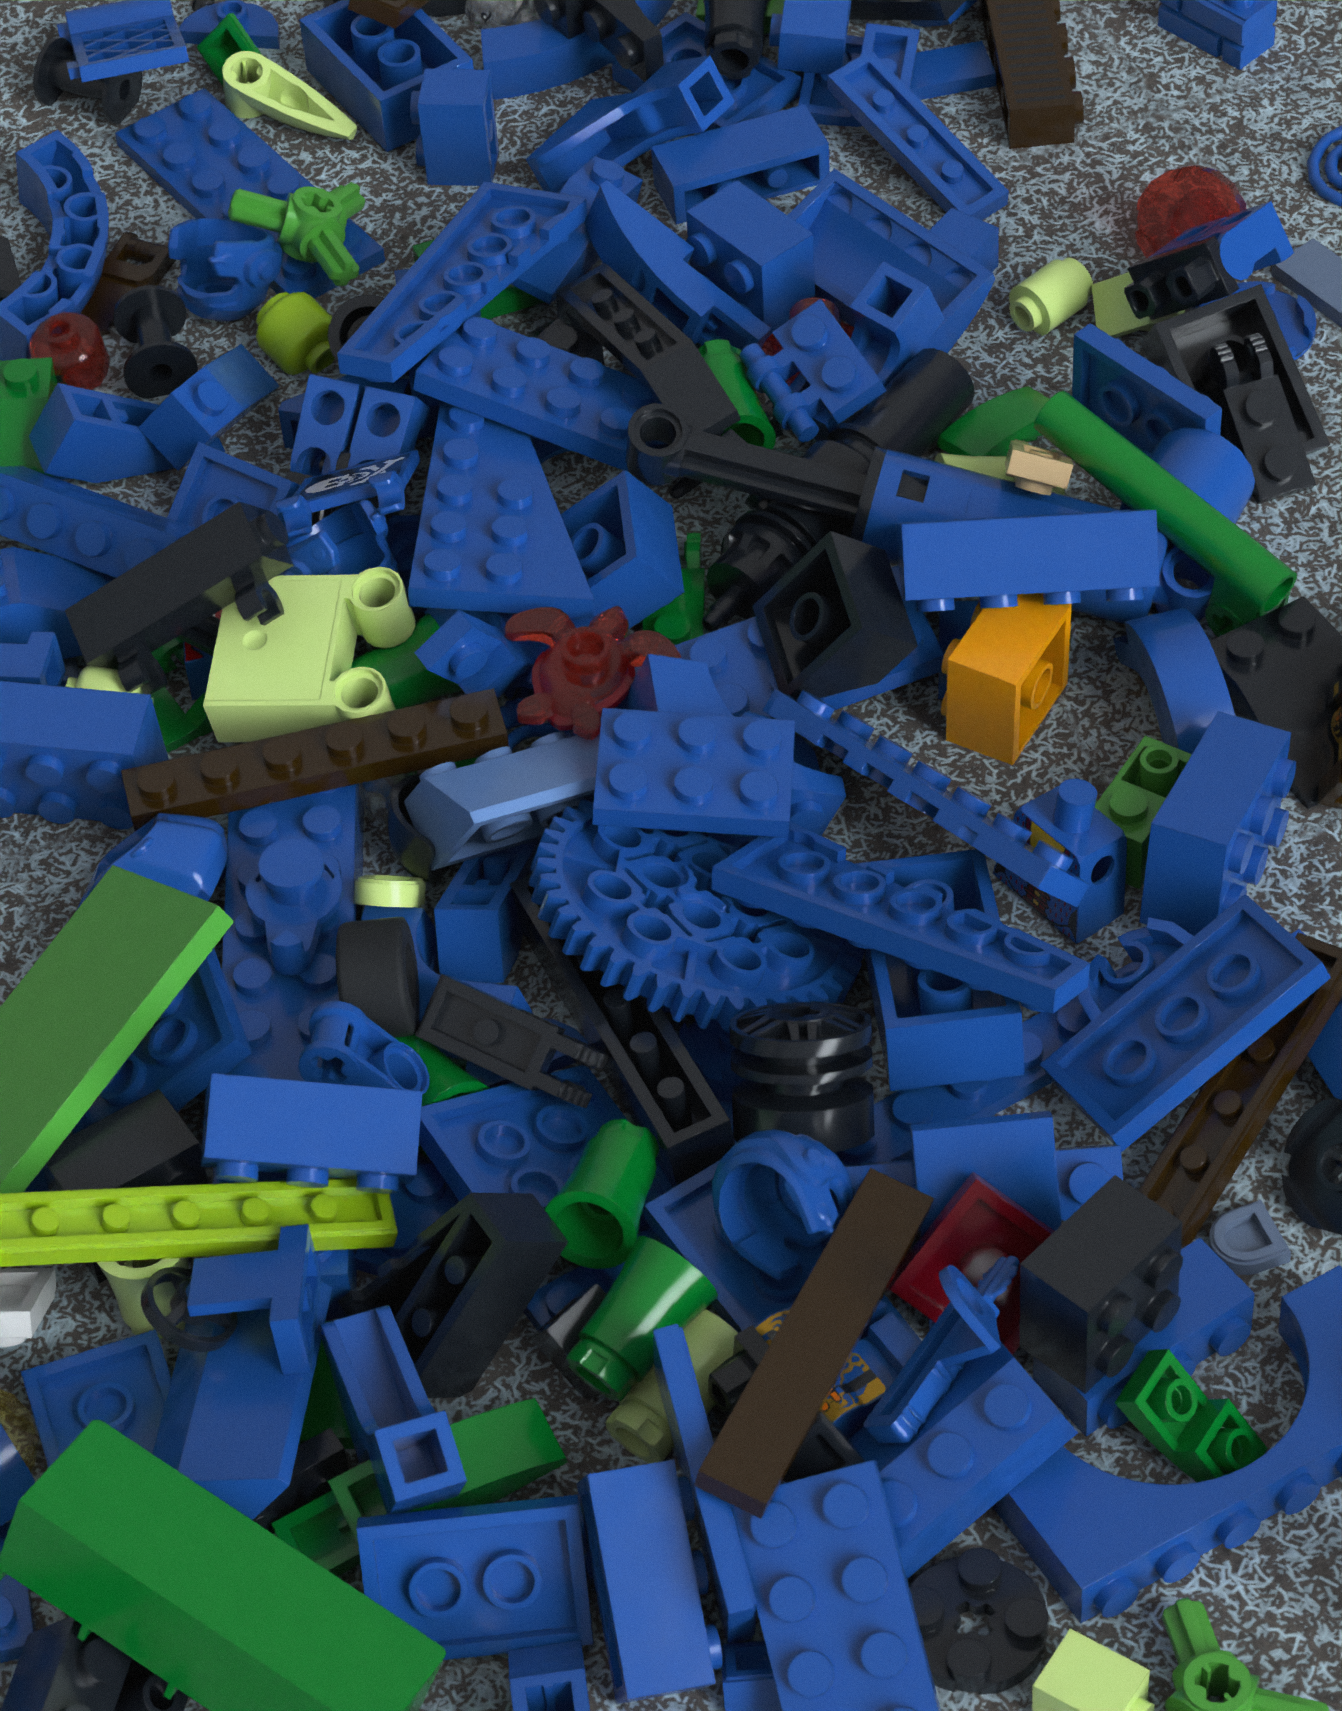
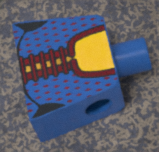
(1099, 848)

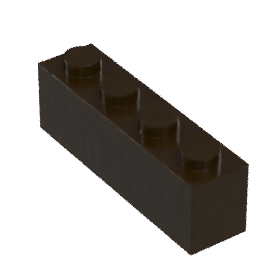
(1032, 72)

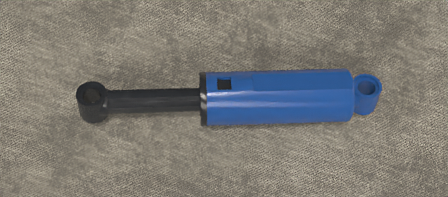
(893, 491)

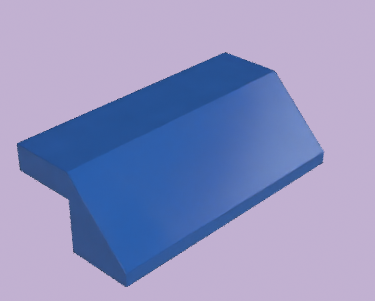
(235, 1415)

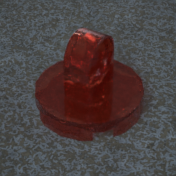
(1182, 201)

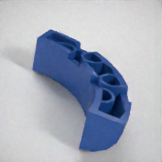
(65, 197)

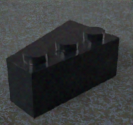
(465, 1286)

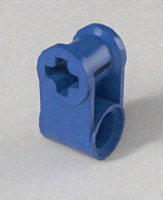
(364, 1057)

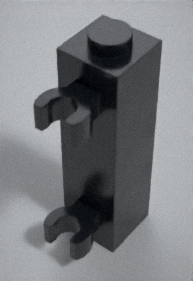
(179, 588)

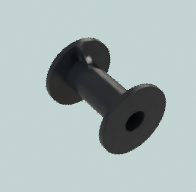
(51, 79)
(151, 318)

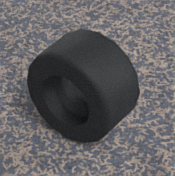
(379, 972)

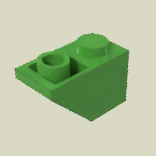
(1137, 796)

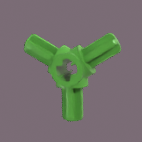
(307, 224)
(1216, 1672)

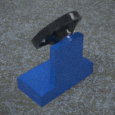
(223, 1285)

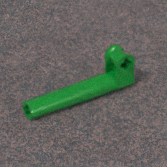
(1245, 573)

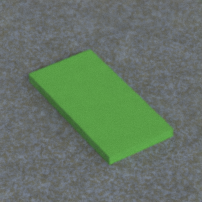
(91, 1007)

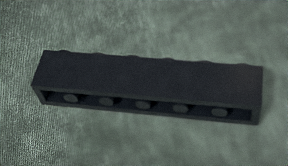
(644, 1052)

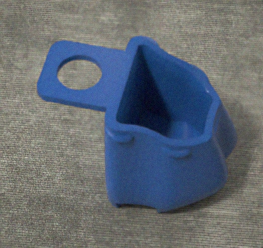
(173, 851)

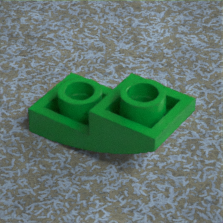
(994, 424)
(1193, 1432)

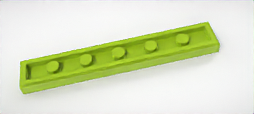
(187, 1221)

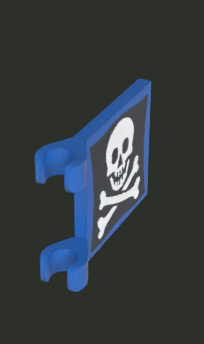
(378, 478)

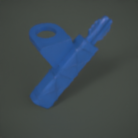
(960, 1334)

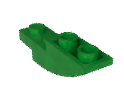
(498, 1455)

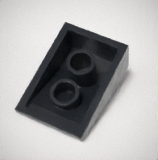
(1184, 344)
(1282, 678)

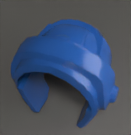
(223, 266)
(343, 543)
(776, 1192)

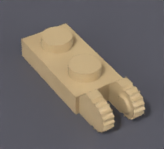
(1037, 468)

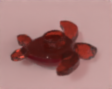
(582, 667)

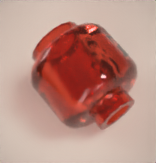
(75, 347)

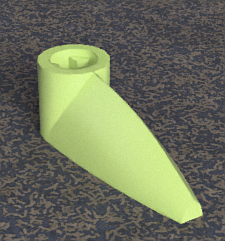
(262, 87)

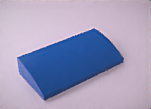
(860, 231)

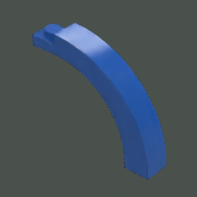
(540, 57)

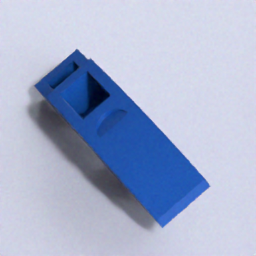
(658, 268)

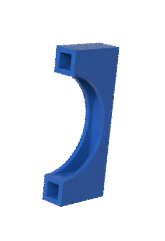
(1113, 1536)

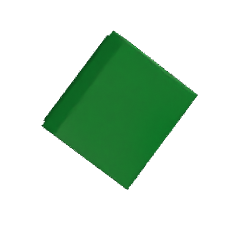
(222, 42)

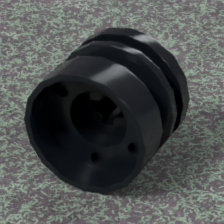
(803, 1072)

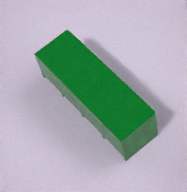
(205, 1590)

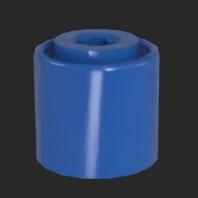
(1208, 467)

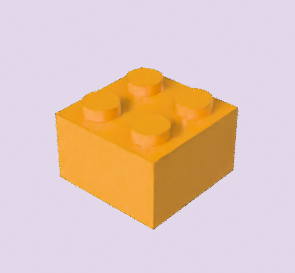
(1006, 675)

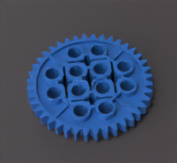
(648, 920)

